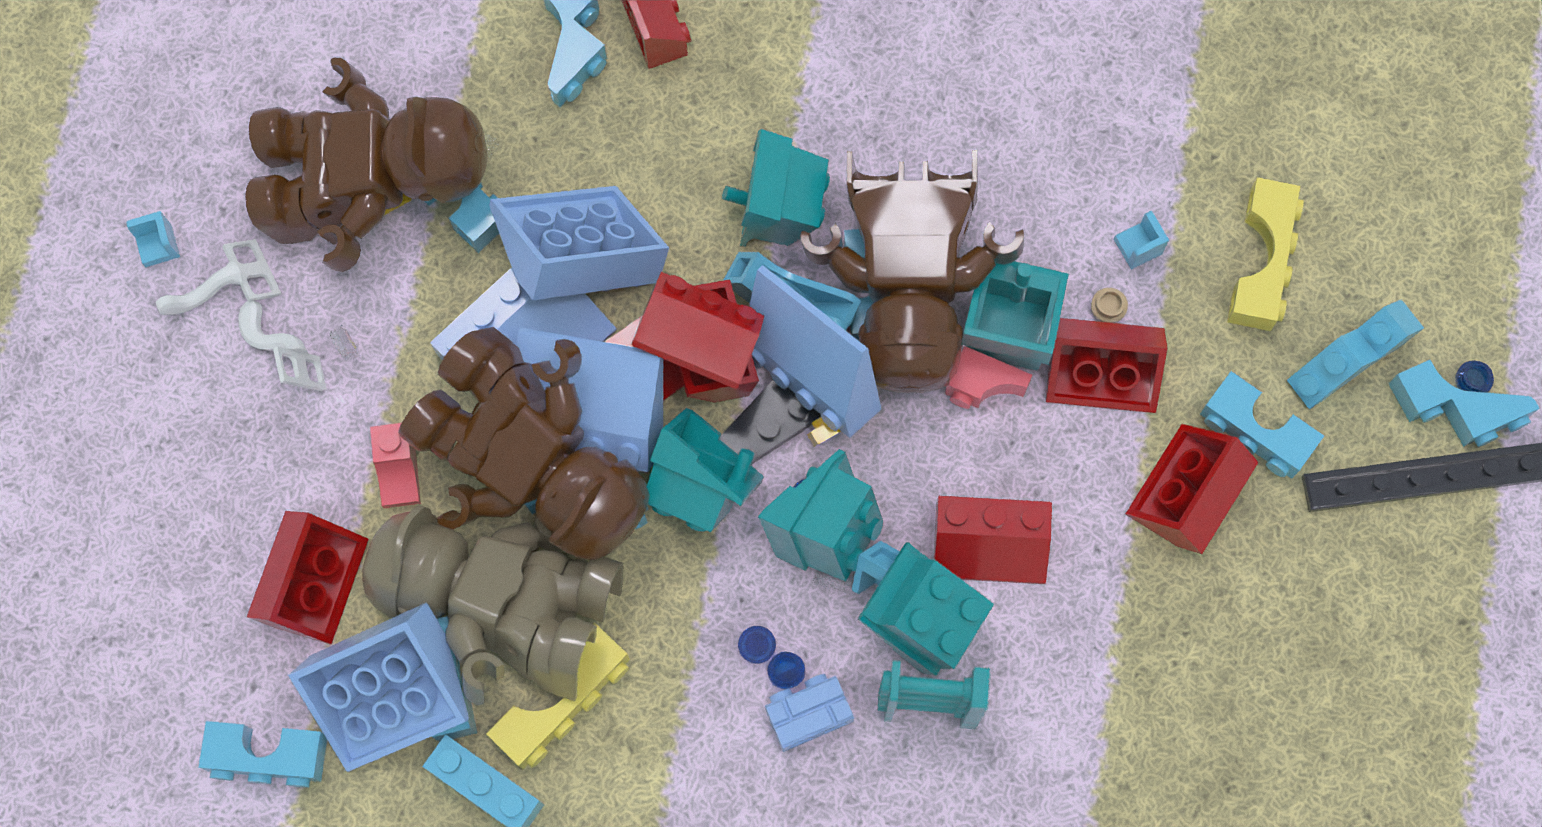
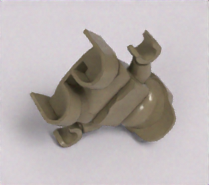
(495, 598)

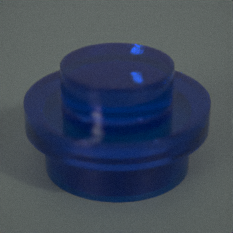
(1474, 377)
(757, 644)
(786, 670)

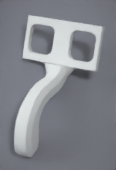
(232, 273)
(282, 345)

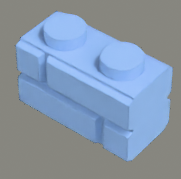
(808, 712)

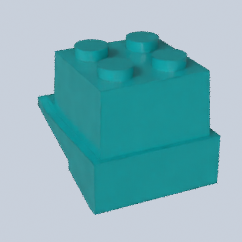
(782, 191)
(1016, 314)
(698, 473)
(824, 519)
(925, 612)

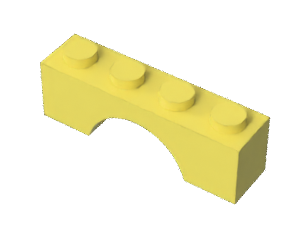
(1272, 213)
(527, 733)

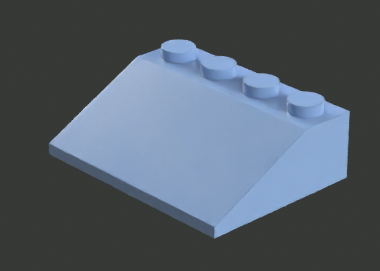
(578, 242)
(511, 308)
(813, 356)
(616, 391)
(383, 688)

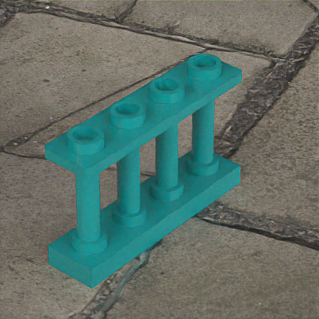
(962, 698)

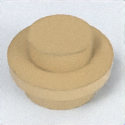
(1109, 305)

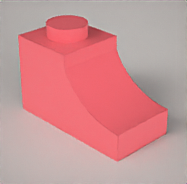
(983, 377)
(395, 466)

